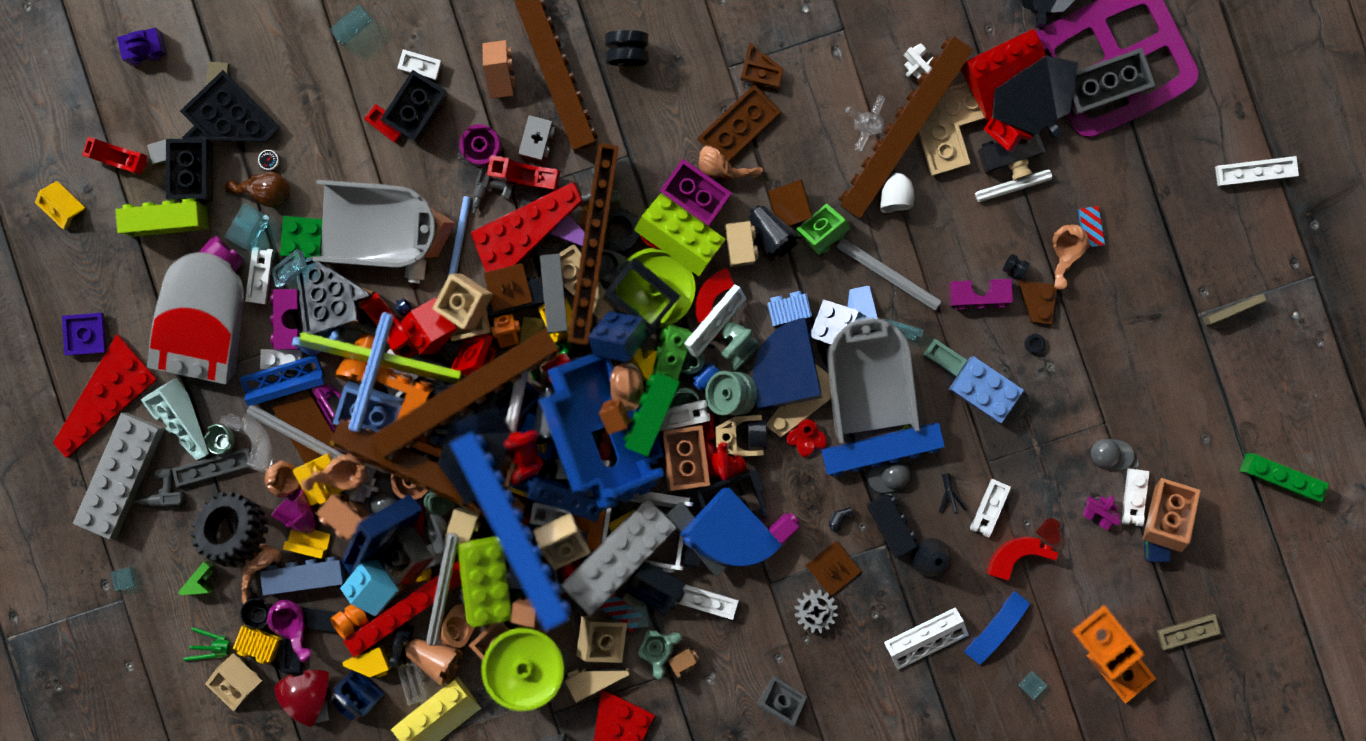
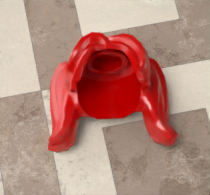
(525, 455)
(722, 464)

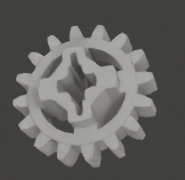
(825, 608)

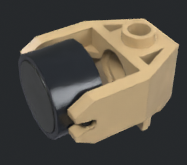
(756, 435)

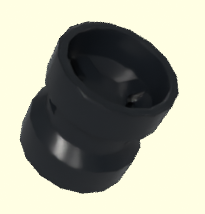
(1016, 266)

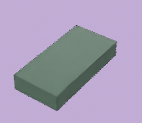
(945, 357)

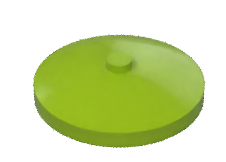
(649, 301)
(522, 669)

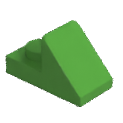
(195, 584)

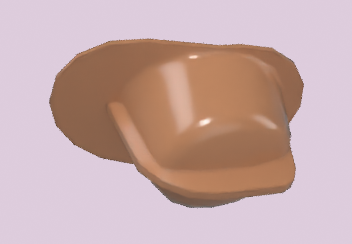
(626, 385)
(455, 629)

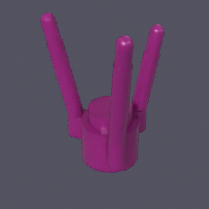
(322, 395)

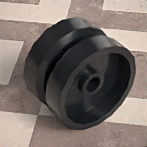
(626, 48)

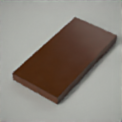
(740, 123)
(304, 414)

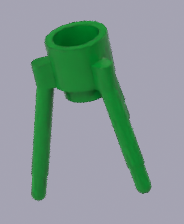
(219, 647)

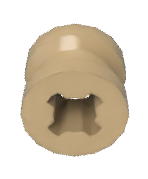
(1020, 169)

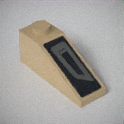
(589, 681)

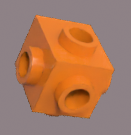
(506, 330)

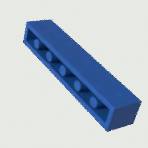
(882, 448)

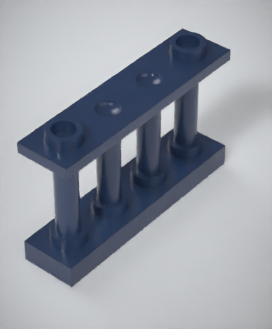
(559, 496)

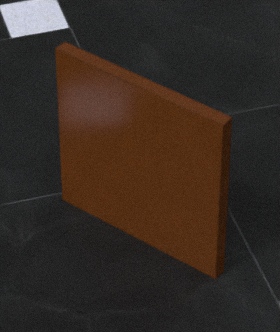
(791, 203)
(508, 287)
(833, 568)

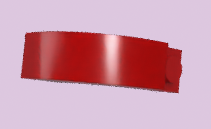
(115, 156)
(523, 174)
(709, 291)
(397, 338)
(1009, 552)

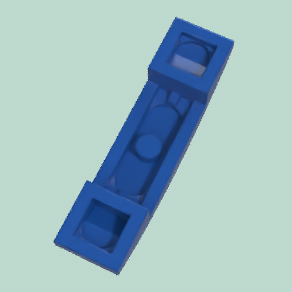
(998, 628)

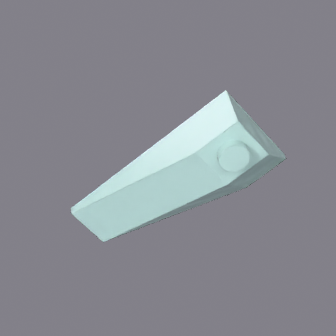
(175, 409)

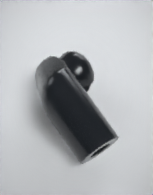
(837, 518)

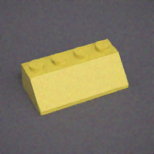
(438, 714)

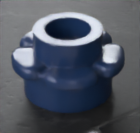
(403, 307)

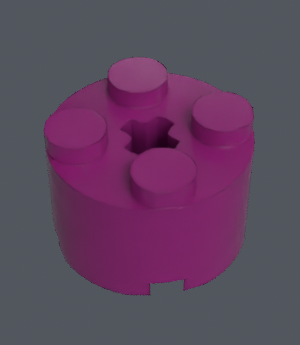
(472, 138)
(218, 248)

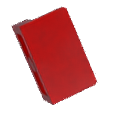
(1006, 134)

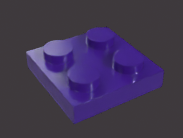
(84, 334)

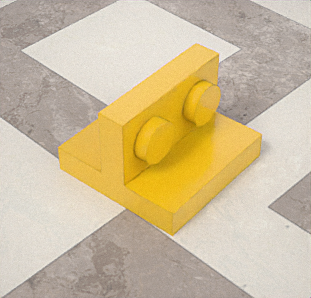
(320, 492)

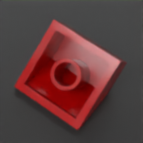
(428, 328)

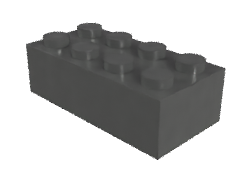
(1111, 81)

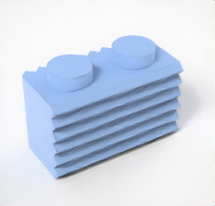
(789, 308)

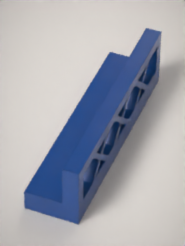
(284, 386)

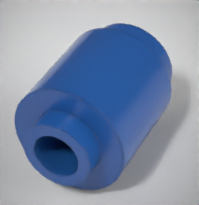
(703, 376)

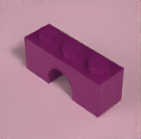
(998, 293)
(283, 303)

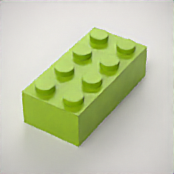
(162, 219)
(679, 234)
(484, 581)

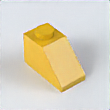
(370, 662)

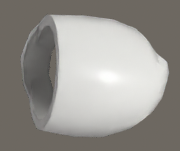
(897, 193)

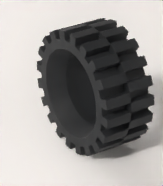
(246, 538)

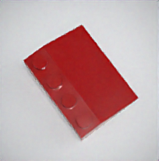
(998, 65)

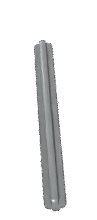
(889, 274)
(291, 432)
(442, 588)

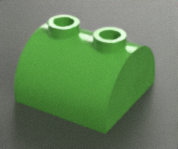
(823, 229)

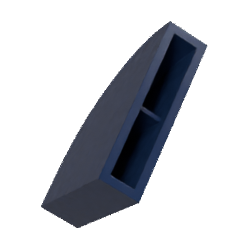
(786, 368)
(376, 530)

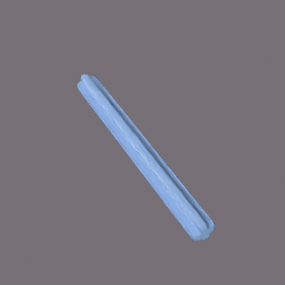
(371, 372)

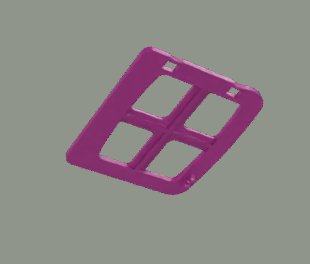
(1095, 17)

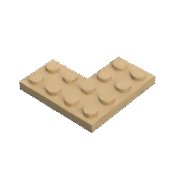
(941, 131)

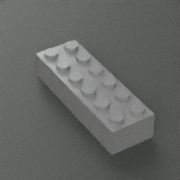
(118, 475)
(618, 556)

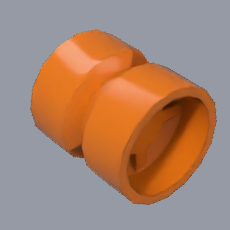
(349, 620)

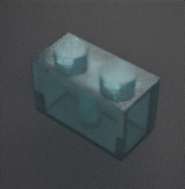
(247, 227)

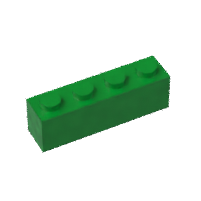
(651, 413)
(1284, 477)

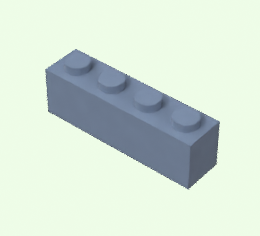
(303, 576)

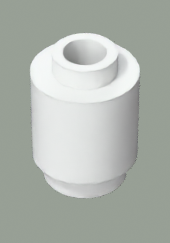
(416, 271)

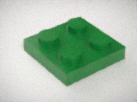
(302, 235)

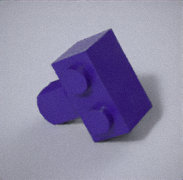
(141, 46)

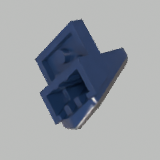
(355, 696)

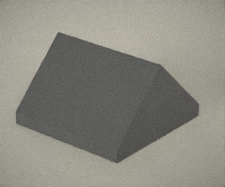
(782, 701)

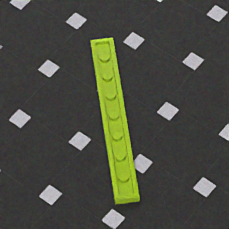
(388, 360)

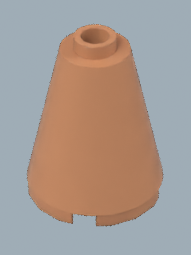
(435, 660)

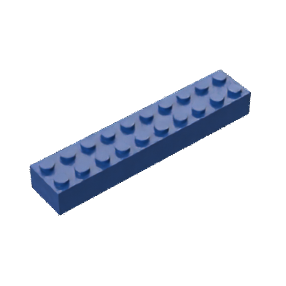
(510, 530)

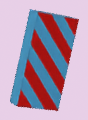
(1091, 222)
(616, 609)

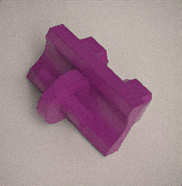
(1106, 510)

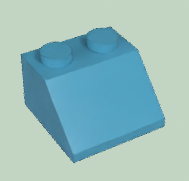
(370, 587)

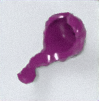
(288, 621)

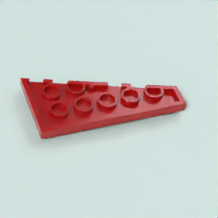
(521, 231)
(110, 390)
(620, 719)

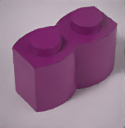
(785, 527)

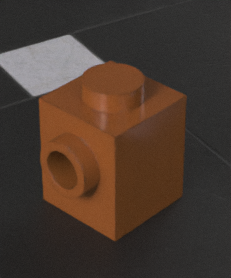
(614, 416)

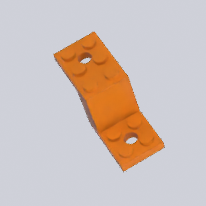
(416, 395)
(1114, 654)

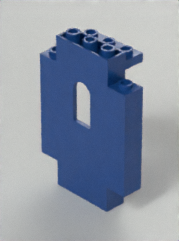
(572, 416)

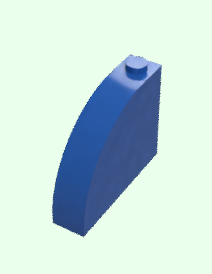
(729, 533)

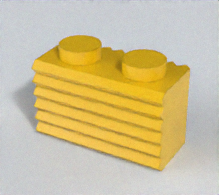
(257, 644)

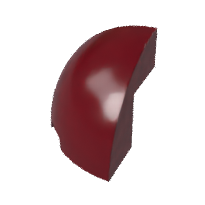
(303, 695)

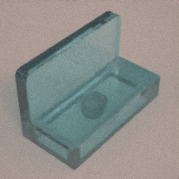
(350, 25)

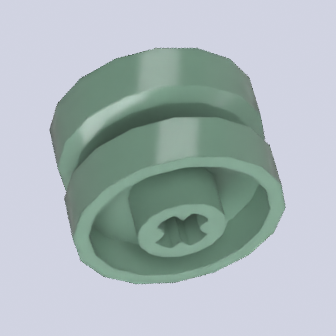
(731, 393)

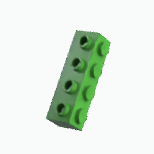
(671, 351)

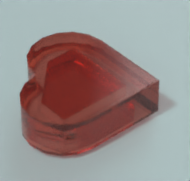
(1049, 531)

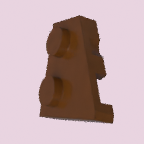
(760, 69)
(1039, 300)

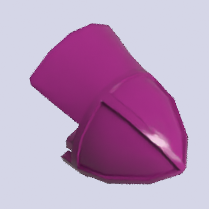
(296, 513)

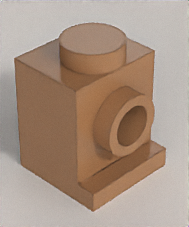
(683, 660)

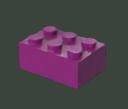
(695, 192)

